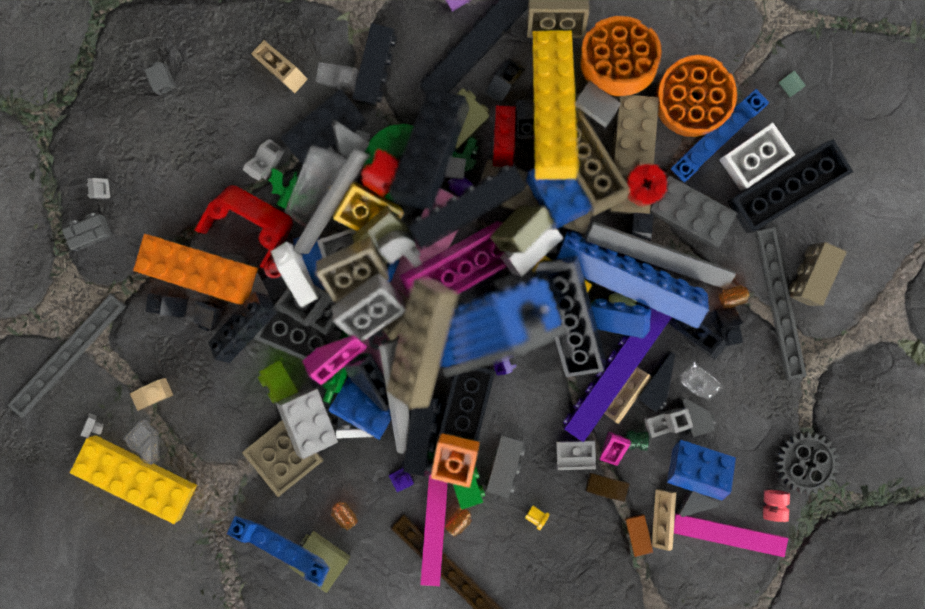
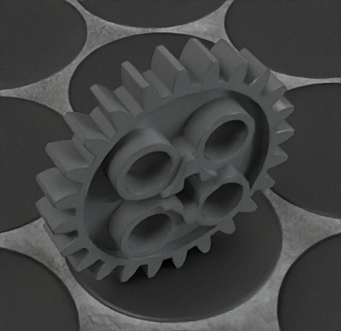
(825, 466)

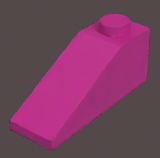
(332, 357)

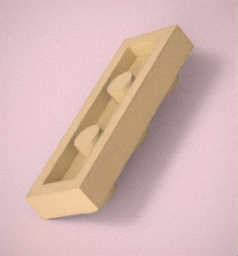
(627, 395)
(664, 519)

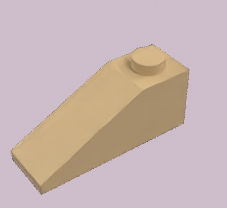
(279, 66)

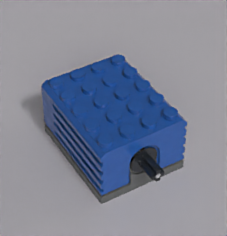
(500, 327)

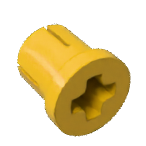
(537, 517)

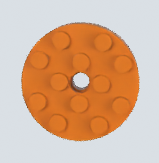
(620, 55)
(710, 82)

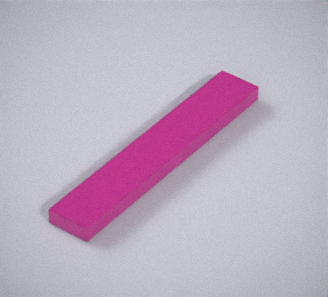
(434, 532)
(730, 535)

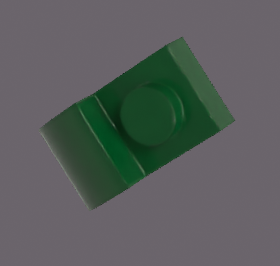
(470, 150)

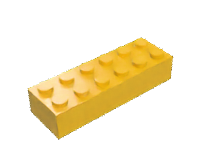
(133, 479)

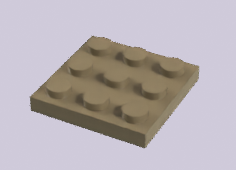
(277, 460)

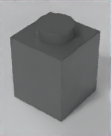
(160, 78)

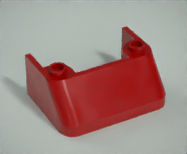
(274, 222)

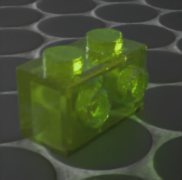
(277, 382)

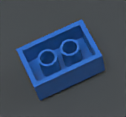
(560, 197)
(701, 470)

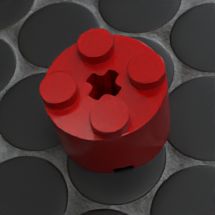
(381, 173)
(656, 184)

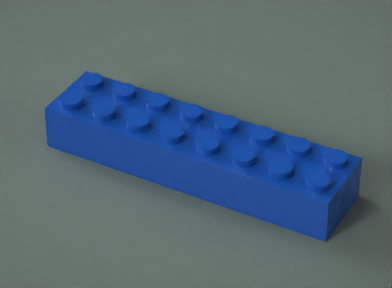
(637, 280)

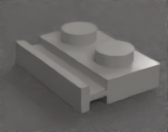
(576, 455)

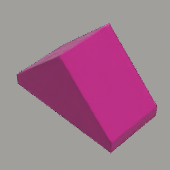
(614, 448)

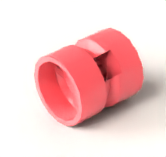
(776, 498)

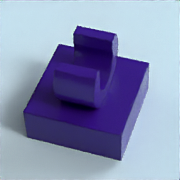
(503, 367)
(401, 480)

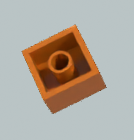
(455, 460)

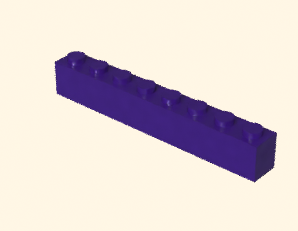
(610, 381)

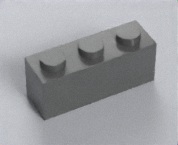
(505, 465)

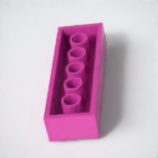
(460, 264)

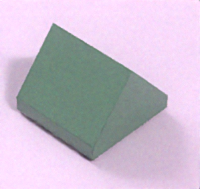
(792, 84)

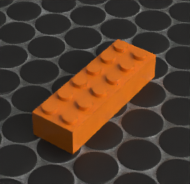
(195, 269)

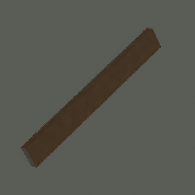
(450, 571)

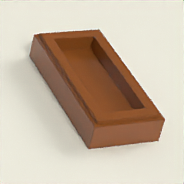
(639, 535)

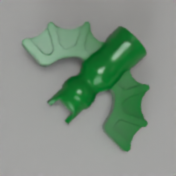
(278, 188)

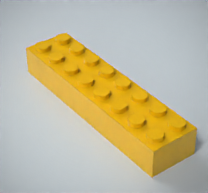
(554, 105)

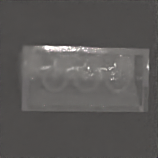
(313, 184)

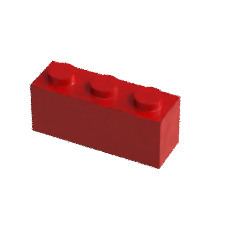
(504, 136)

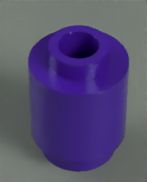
(457, 186)

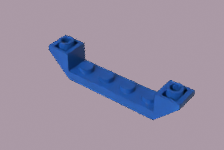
(711, 142)
(280, 547)

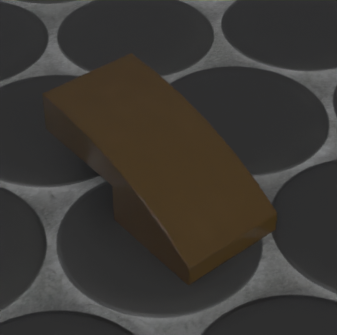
(607, 487)

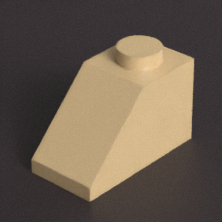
(151, 394)

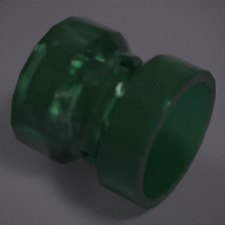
(638, 440)

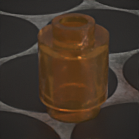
(734, 296)
(344, 515)
(458, 522)

